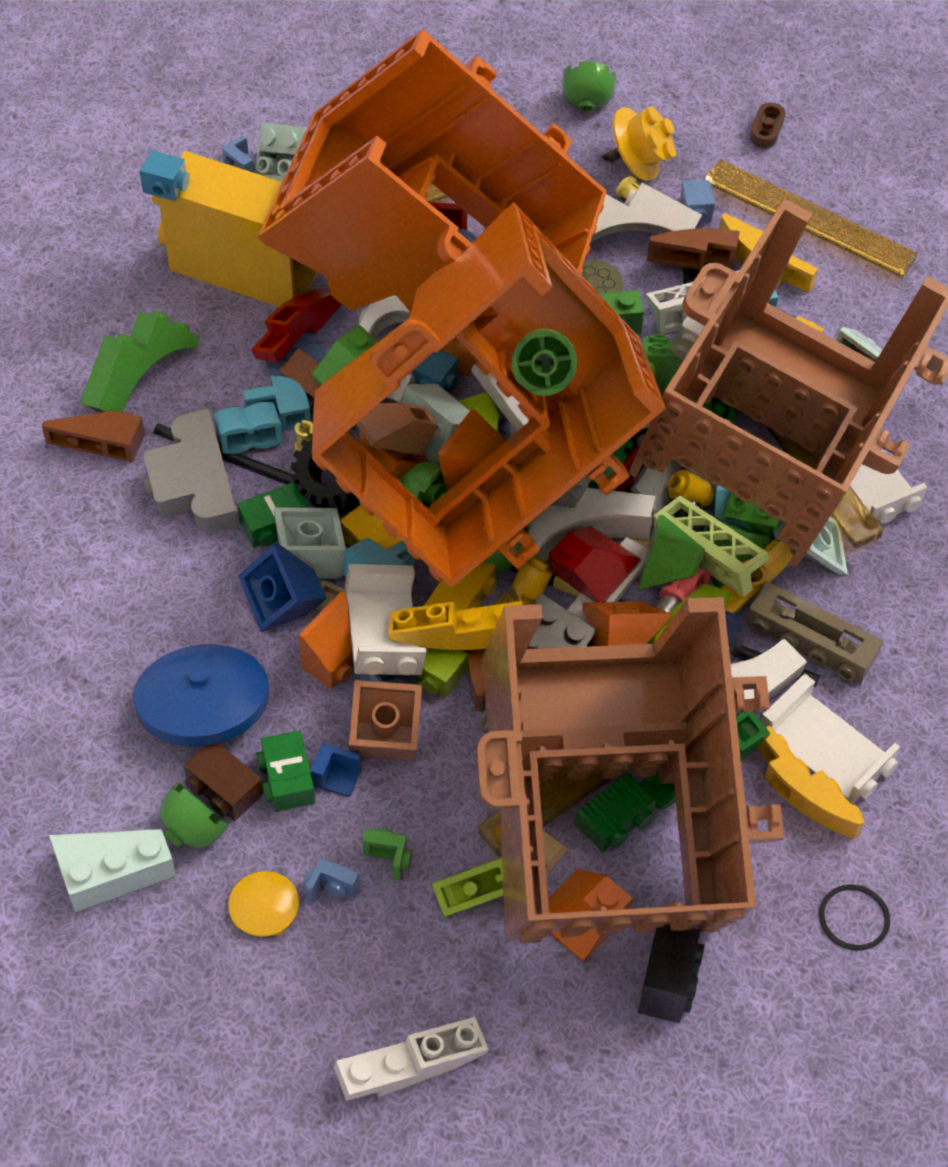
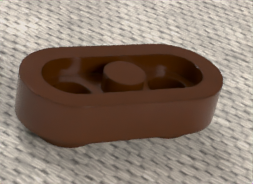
(767, 125)

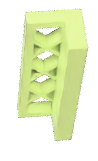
(715, 558)

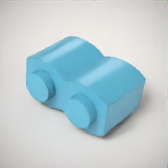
(248, 427)

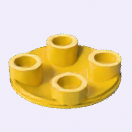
(263, 904)

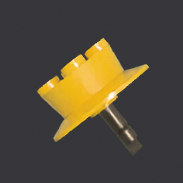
(642, 141)

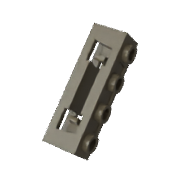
(813, 633)

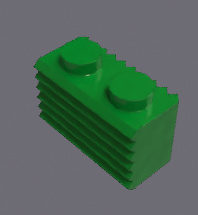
(615, 813)

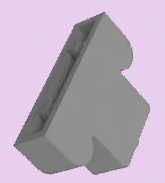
(192, 474)

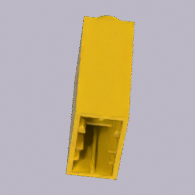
(216, 230)

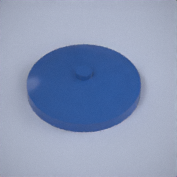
(201, 695)

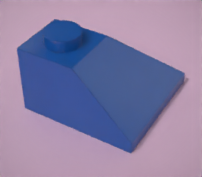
(280, 588)

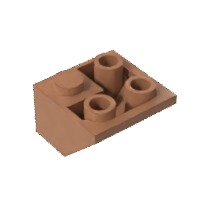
(398, 428)

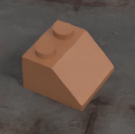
(385, 720)

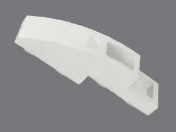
(412, 1061)

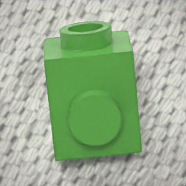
(388, 845)

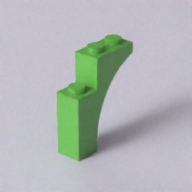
(126, 358)

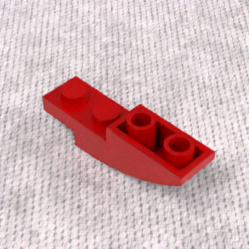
(291, 320)

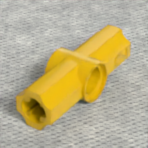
(778, 560)

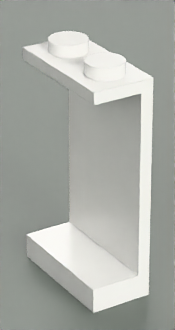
(886, 493)
(370, 597)
(829, 742)

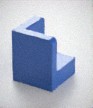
(336, 770)

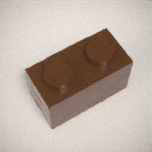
(223, 781)

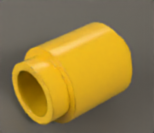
(691, 488)
(532, 580)

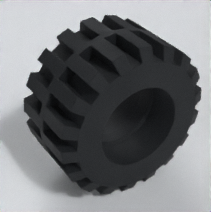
(310, 485)

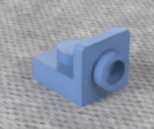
(236, 154)
(335, 878)

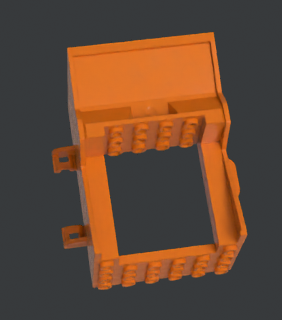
(370, 152)
(486, 303)

